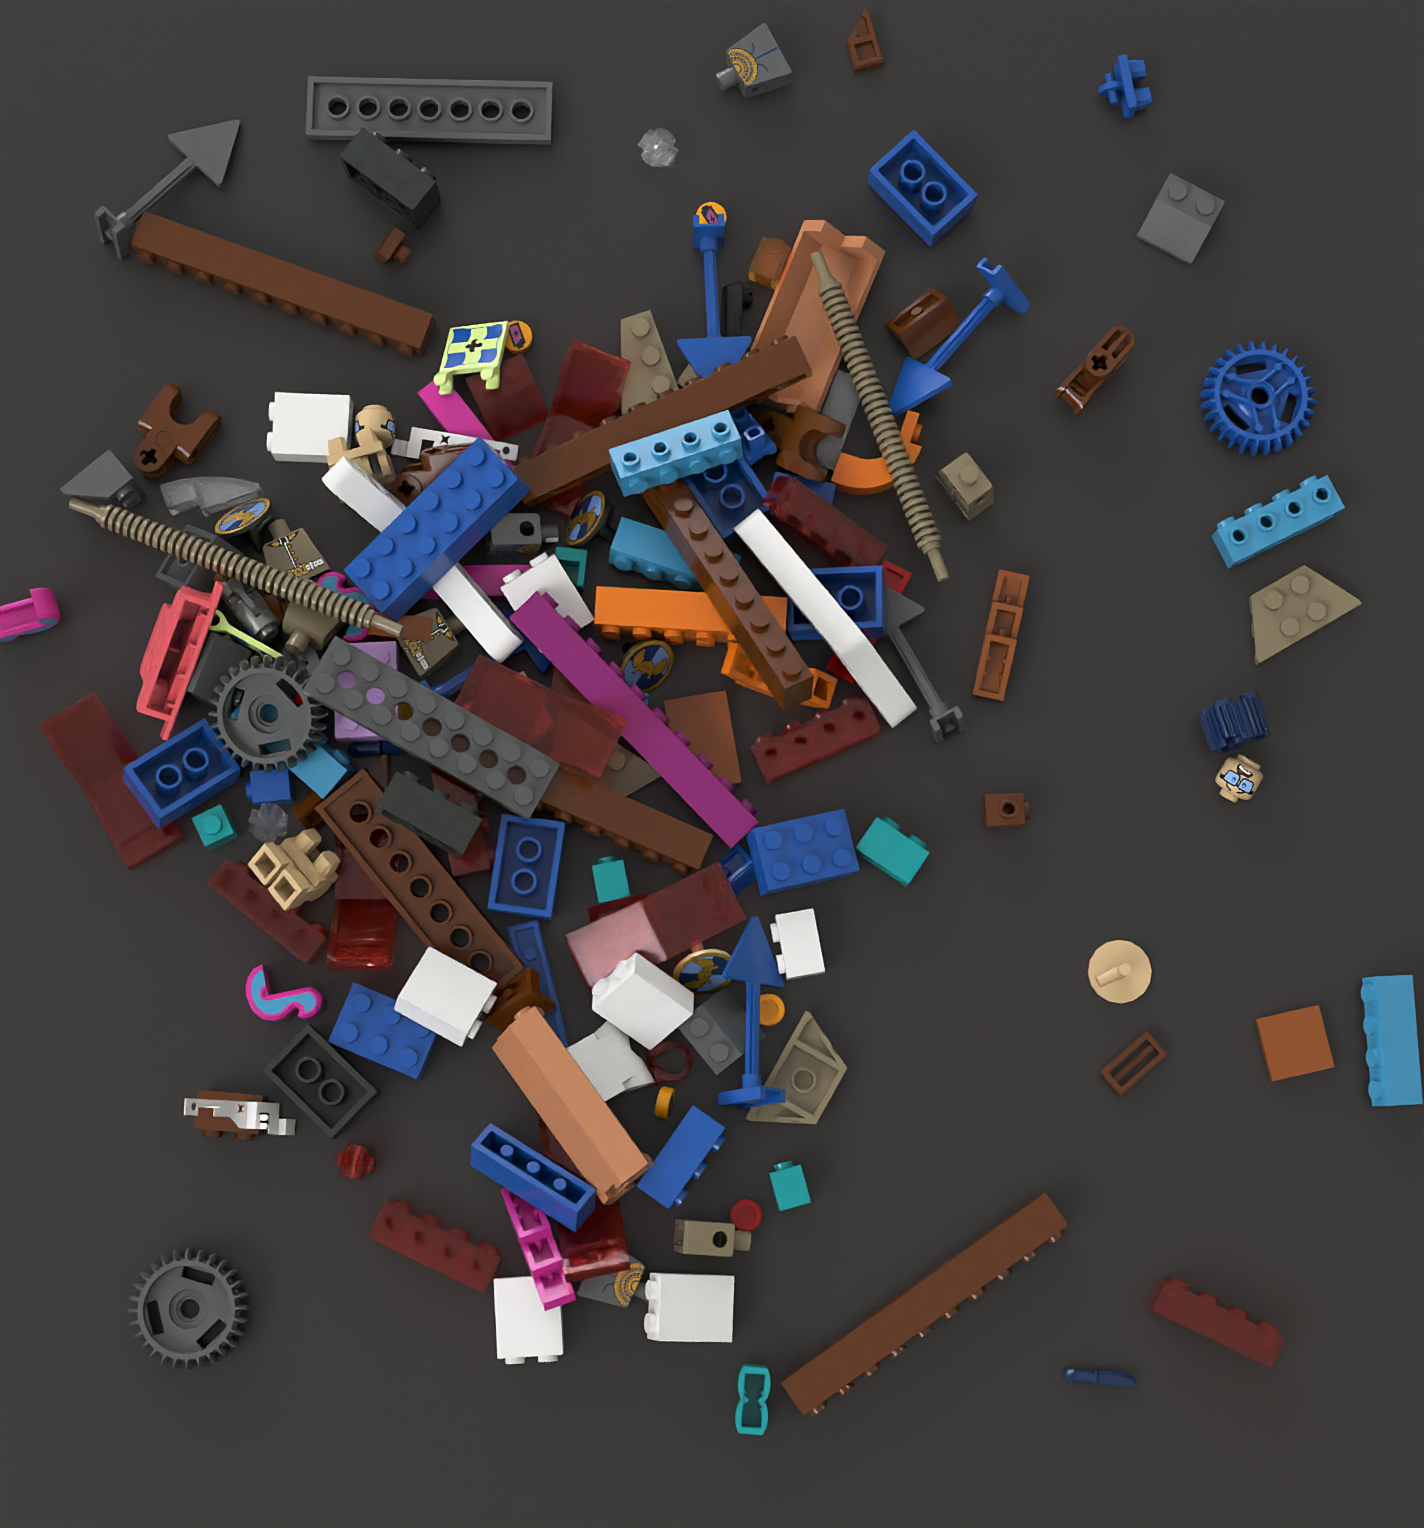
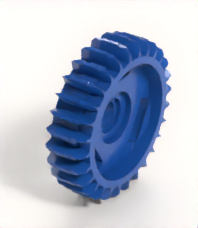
(1262, 420)

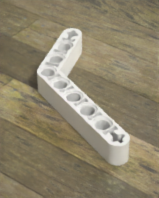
(455, 587)
(826, 617)

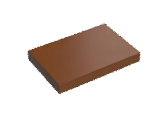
(708, 726)

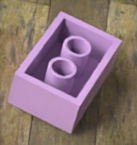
(347, 730)

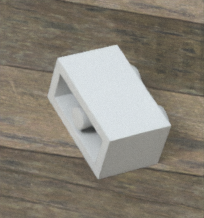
(798, 944)

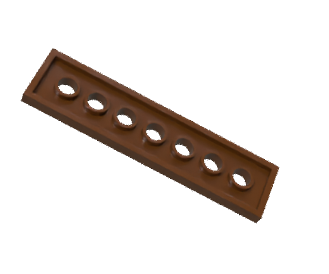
(423, 864)

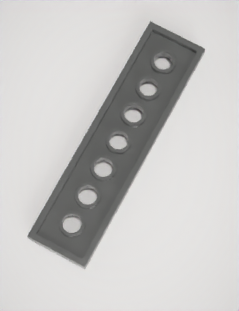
(443, 126)
(426, 706)

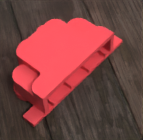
(175, 652)

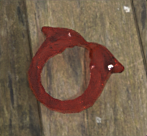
(661, 1075)

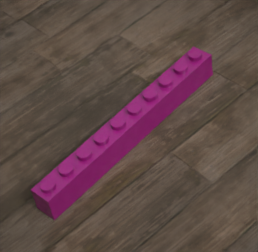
(645, 727)

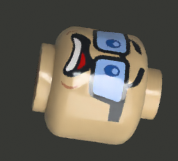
(379, 420)
(1239, 778)

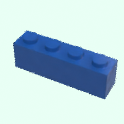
(533, 1177)

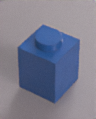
(270, 787)

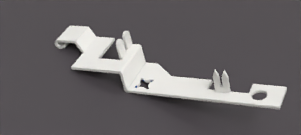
(413, 447)
(249, 1118)

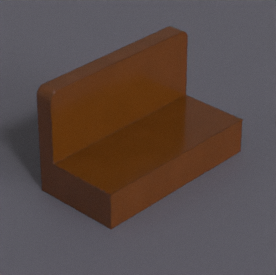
(924, 323)
(515, 995)

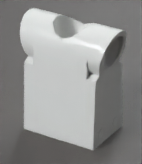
(610, 1062)

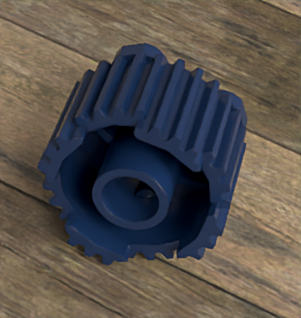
(1234, 723)

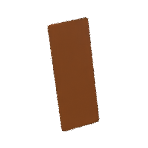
(415, 628)

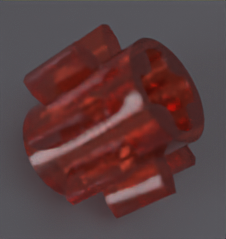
(355, 1161)

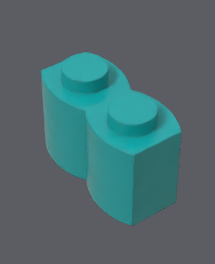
(751, 1409)

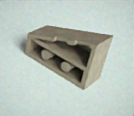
(649, 368)

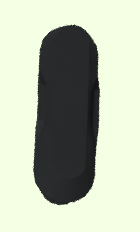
(732, 299)

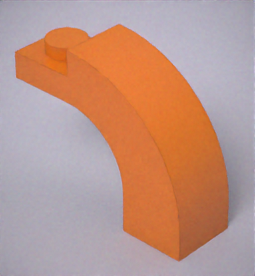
(871, 476)
(742, 670)

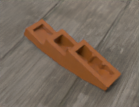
(1000, 634)

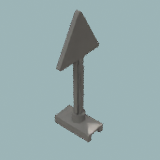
(205, 148)
(898, 612)

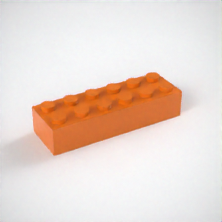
(667, 616)

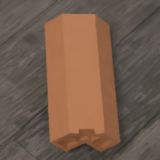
(799, 311)
(570, 1105)

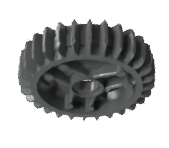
(252, 729)
(181, 1333)

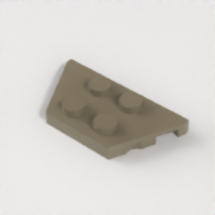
(1294, 610)
(623, 772)
(807, 1072)

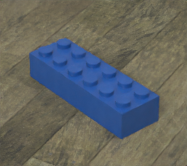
(437, 530)

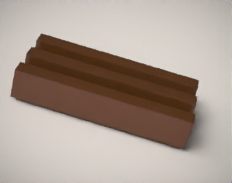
(1113, 1081)

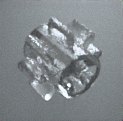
(658, 147)
(268, 823)

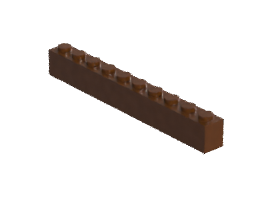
(283, 284)
(726, 389)
(731, 593)
(609, 814)
(923, 1303)

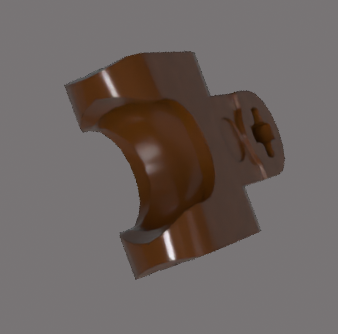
(1097, 368)
(168, 439)
(799, 439)
(422, 474)

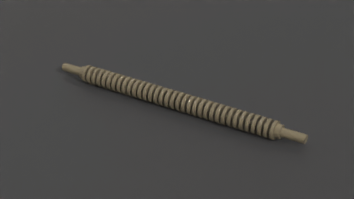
(880, 416)
(236, 566)

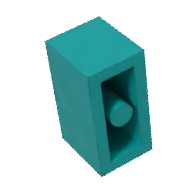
(892, 850)

